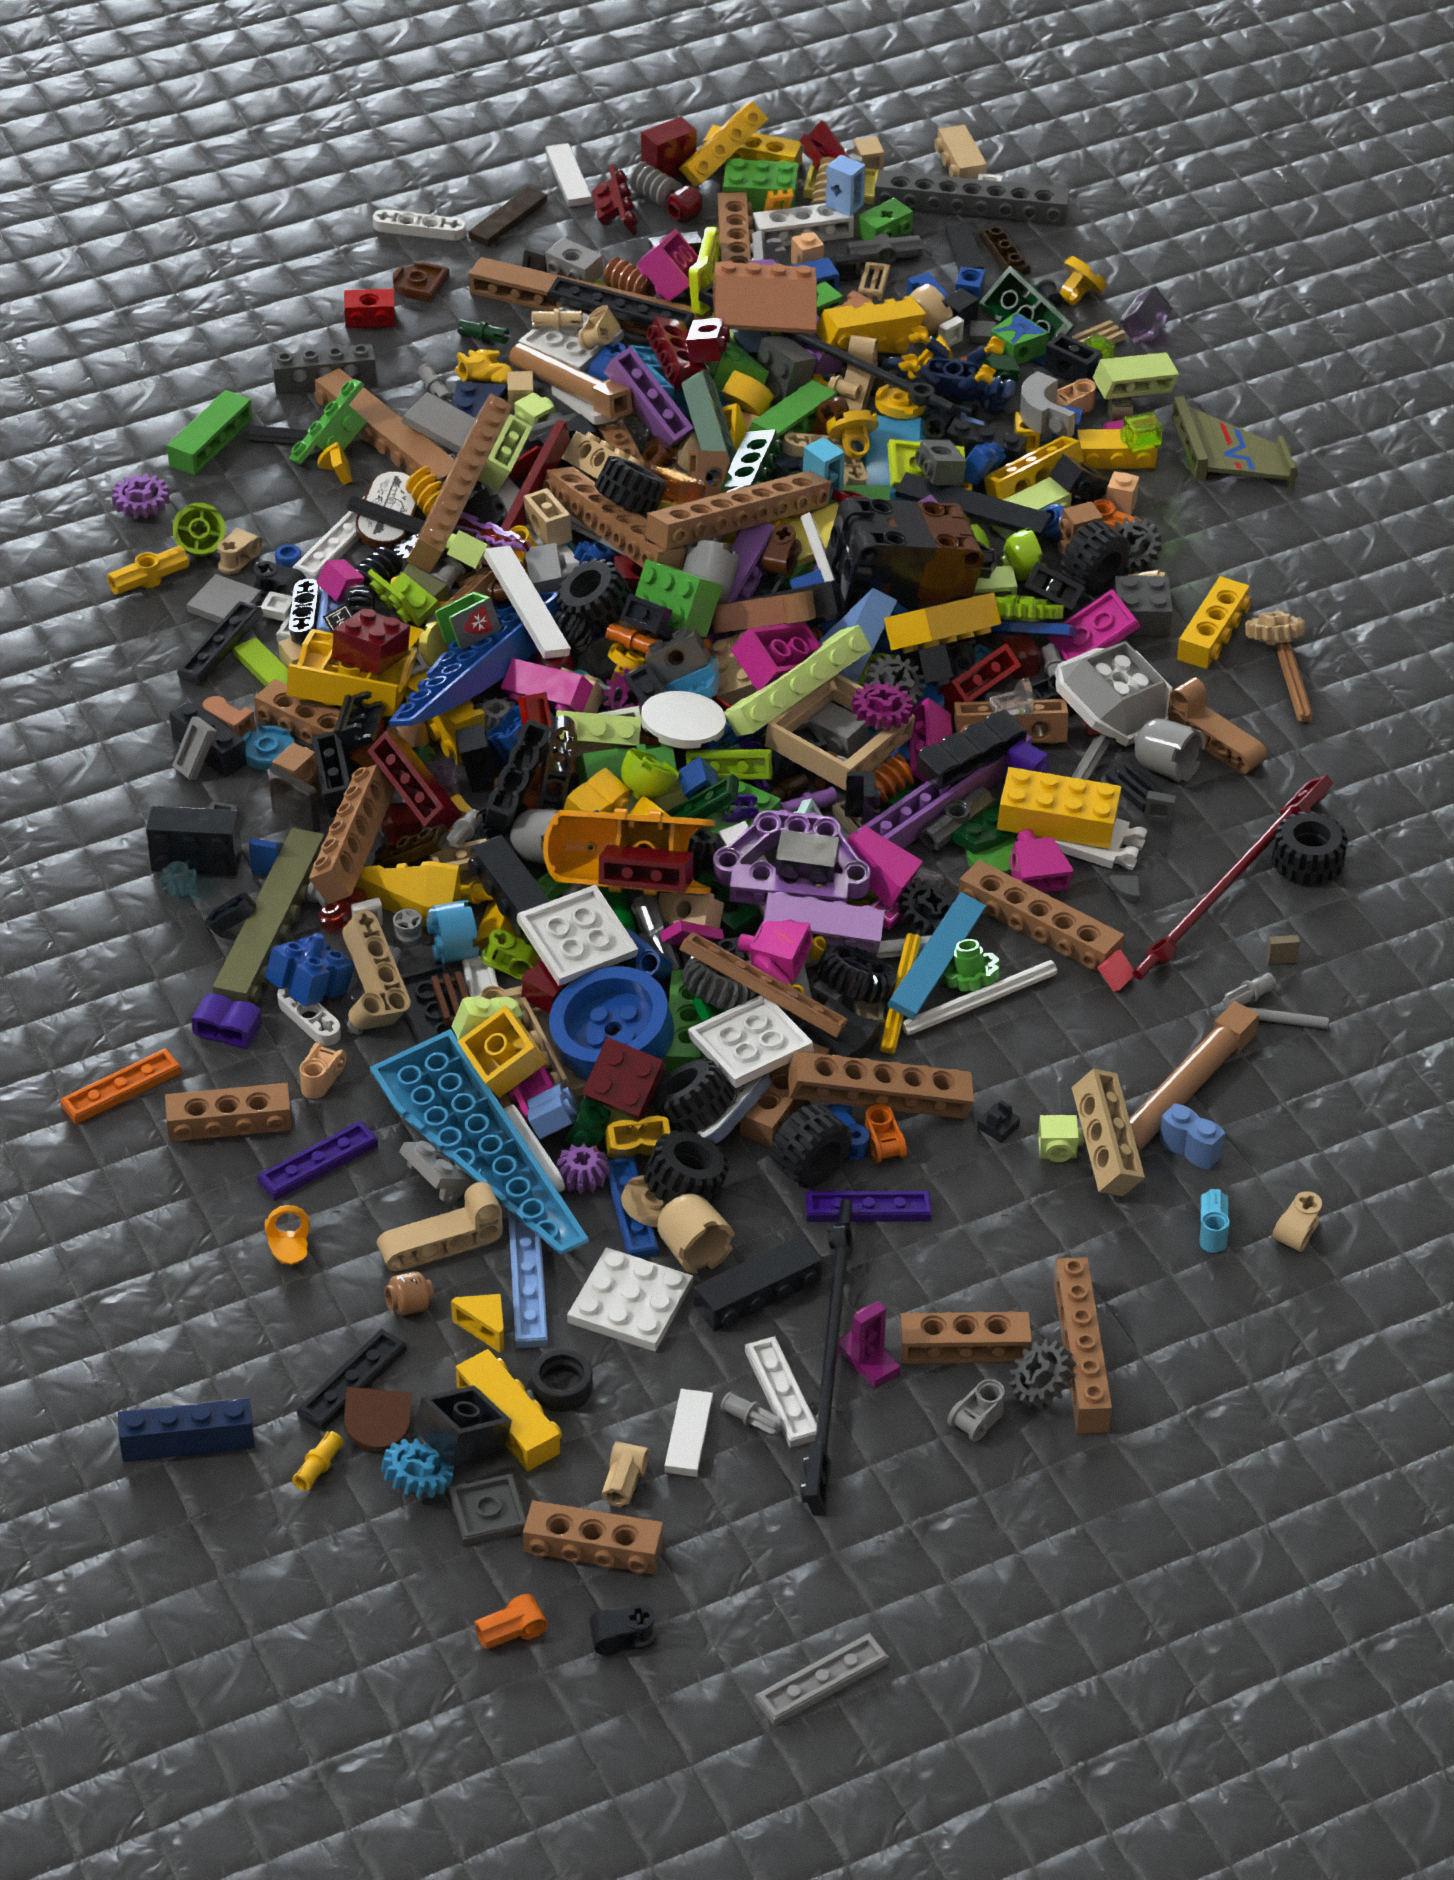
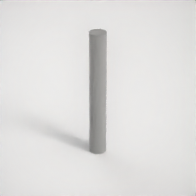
(1292, 1018)

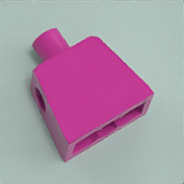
(1040, 863)

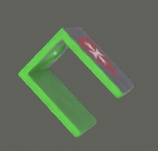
(468, 620)

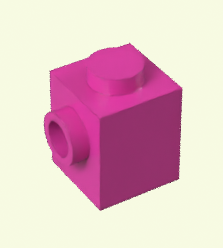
(338, 577)

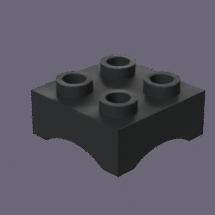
(854, 1040)

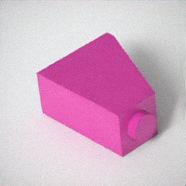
(889, 864)

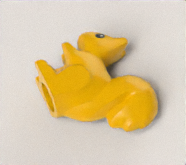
(482, 367)

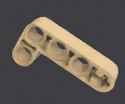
(867, 350)
(384, 989)
(446, 1233)

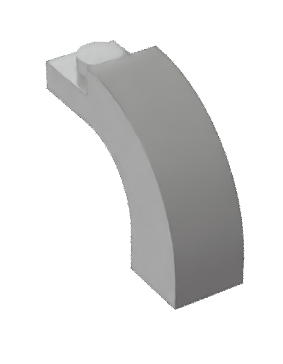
(1038, 406)

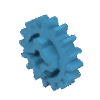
(414, 1468)

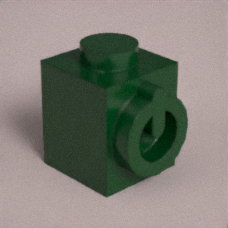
(1005, 366)
(588, 1124)

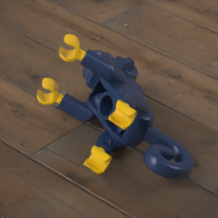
(958, 378)

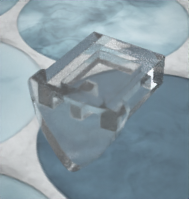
(1015, 702)

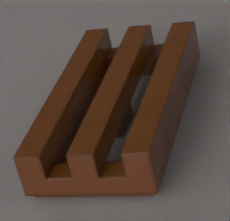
(449, 982)

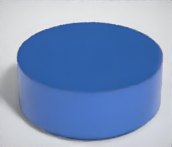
(288, 555)

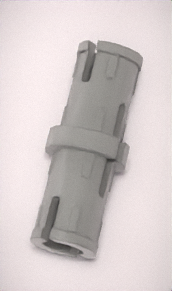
(433, 383)

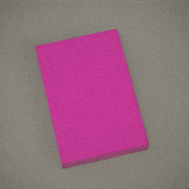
(1097, 626)

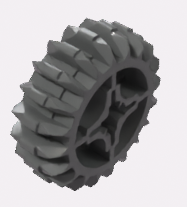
(714, 986)

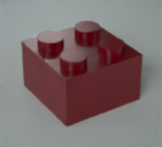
(669, 145)
(371, 641)
(624, 1079)

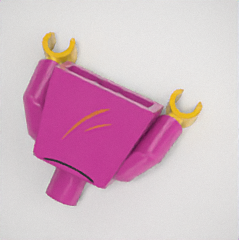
(782, 949)

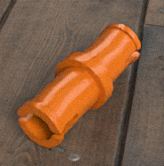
(631, 639)

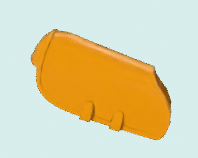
(572, 833)

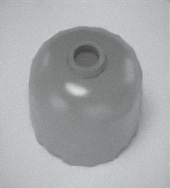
(715, 564)
(1169, 748)
(528, 834)

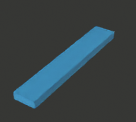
(936, 956)

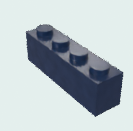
(185, 1429)

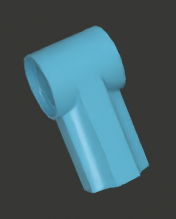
(1214, 1221)

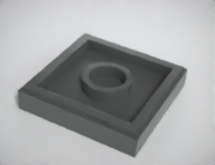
(487, 1509)

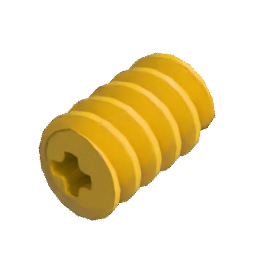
(423, 488)

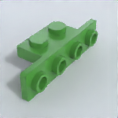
(337, 424)

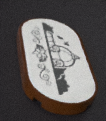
(389, 491)

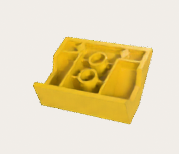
(329, 680)

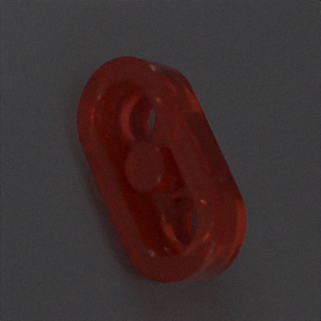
(336, 913)

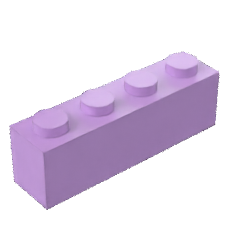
(831, 920)

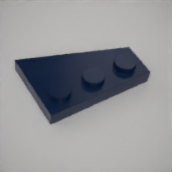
(471, 396)

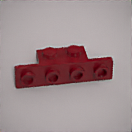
(821, 144)
(613, 200)

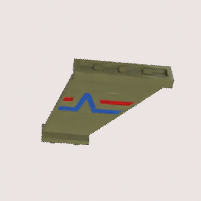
(1227, 449)

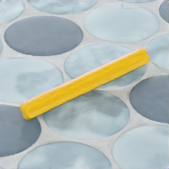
(894, 1018)

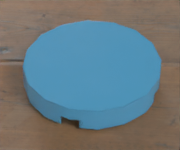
(265, 745)

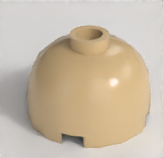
(931, 302)

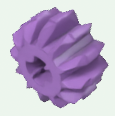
(583, 1168)

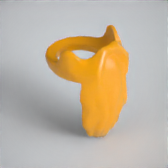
(288, 1246)

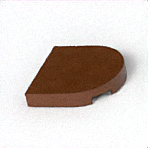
(420, 281)
(376, 1417)

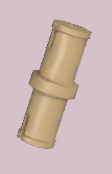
(557, 318)

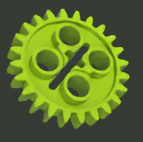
(1027, 609)

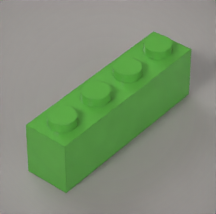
(794, 412)
(209, 432)

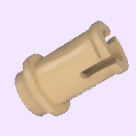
(845, 387)

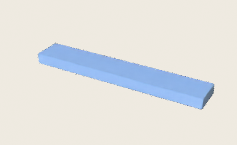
(527, 1285)

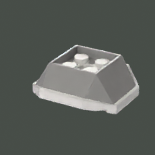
(1113, 690)

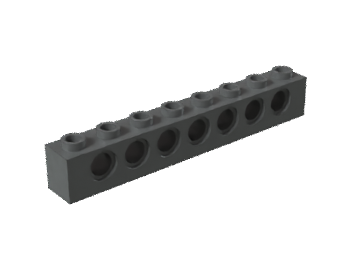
(974, 197)

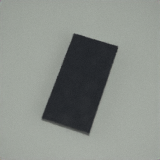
(424, 1012)

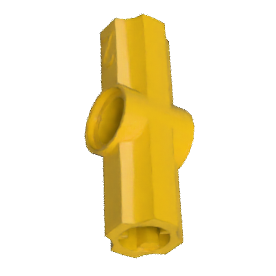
(148, 570)

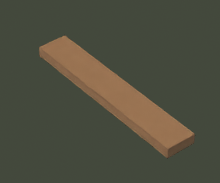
(764, 984)

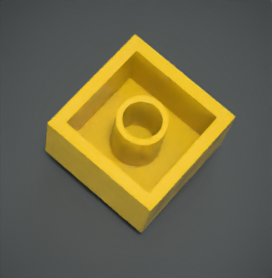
(502, 1051)

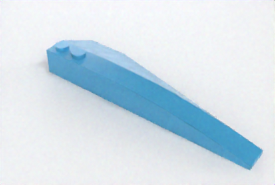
(460, 1115)

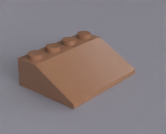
(765, 297)

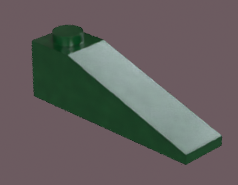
(1018, 294)

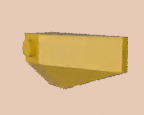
(412, 886)

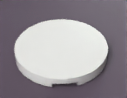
(683, 719)

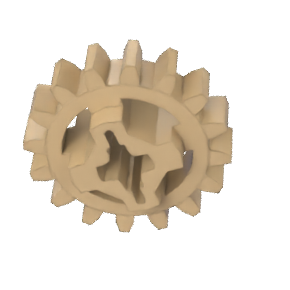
(1275, 627)

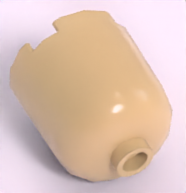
(695, 1232)

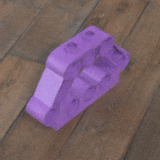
(756, 842)

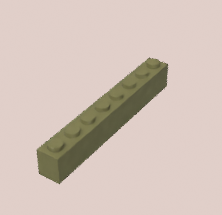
(272, 919)

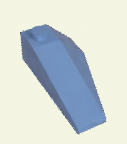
(870, 616)

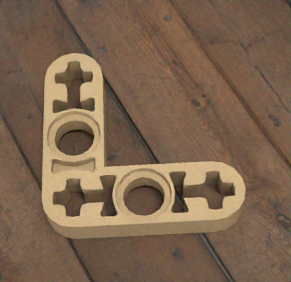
(853, 469)

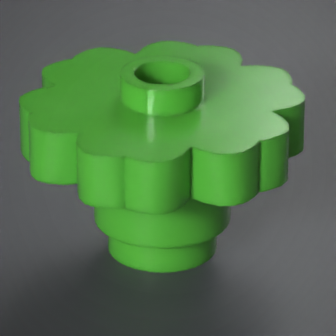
(971, 967)

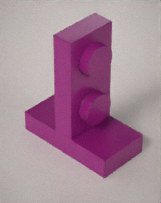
(865, 1346)

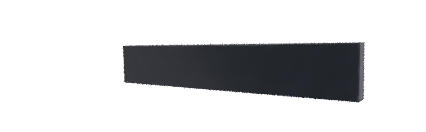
(621, 305)
(976, 505)

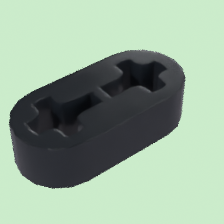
(230, 913)

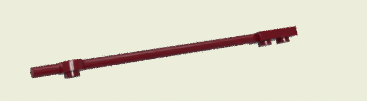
(1164, 949)

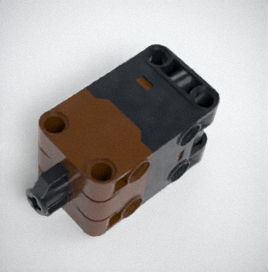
(907, 550)

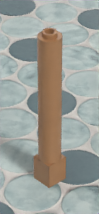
(607, 398)
(1230, 1035)

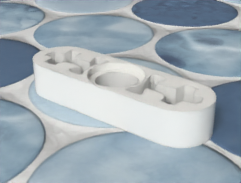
(311, 1026)

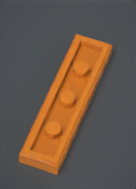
(120, 1086)

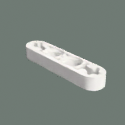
(394, 222)
(535, 1147)

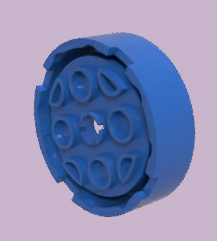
(608, 999)

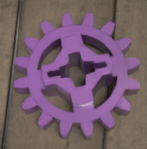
(140, 495)

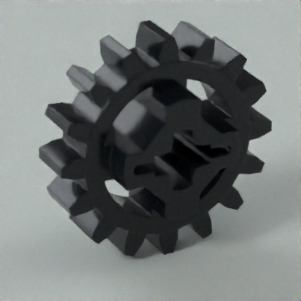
(927, 908)

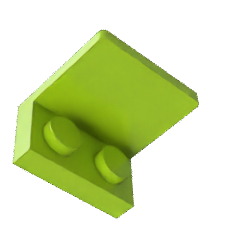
(406, 597)

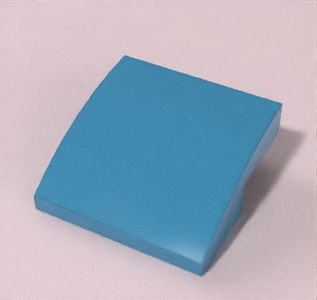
(701, 681)

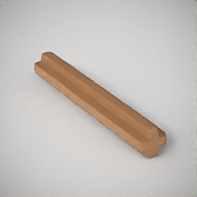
(1294, 683)

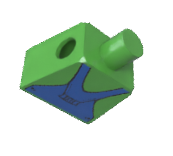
(1022, 338)

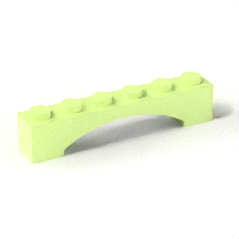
(772, 700)

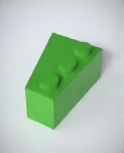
(735, 359)
(612, 759)

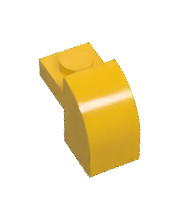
(747, 393)

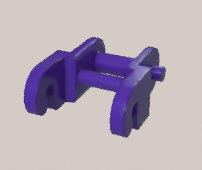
(742, 812)

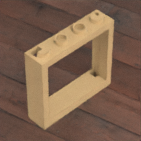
(841, 690)

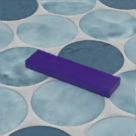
(317, 1160)
(870, 1206)

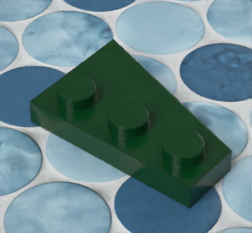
(982, 831)

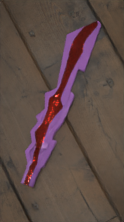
(491, 533)

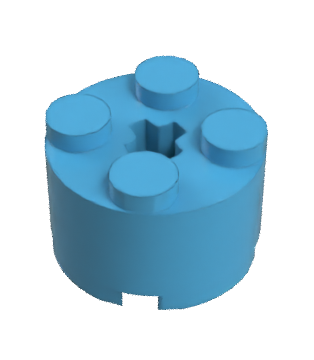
(453, 931)

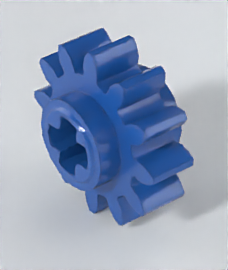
(596, 550)

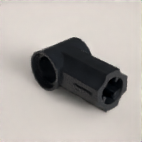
(939, 422)

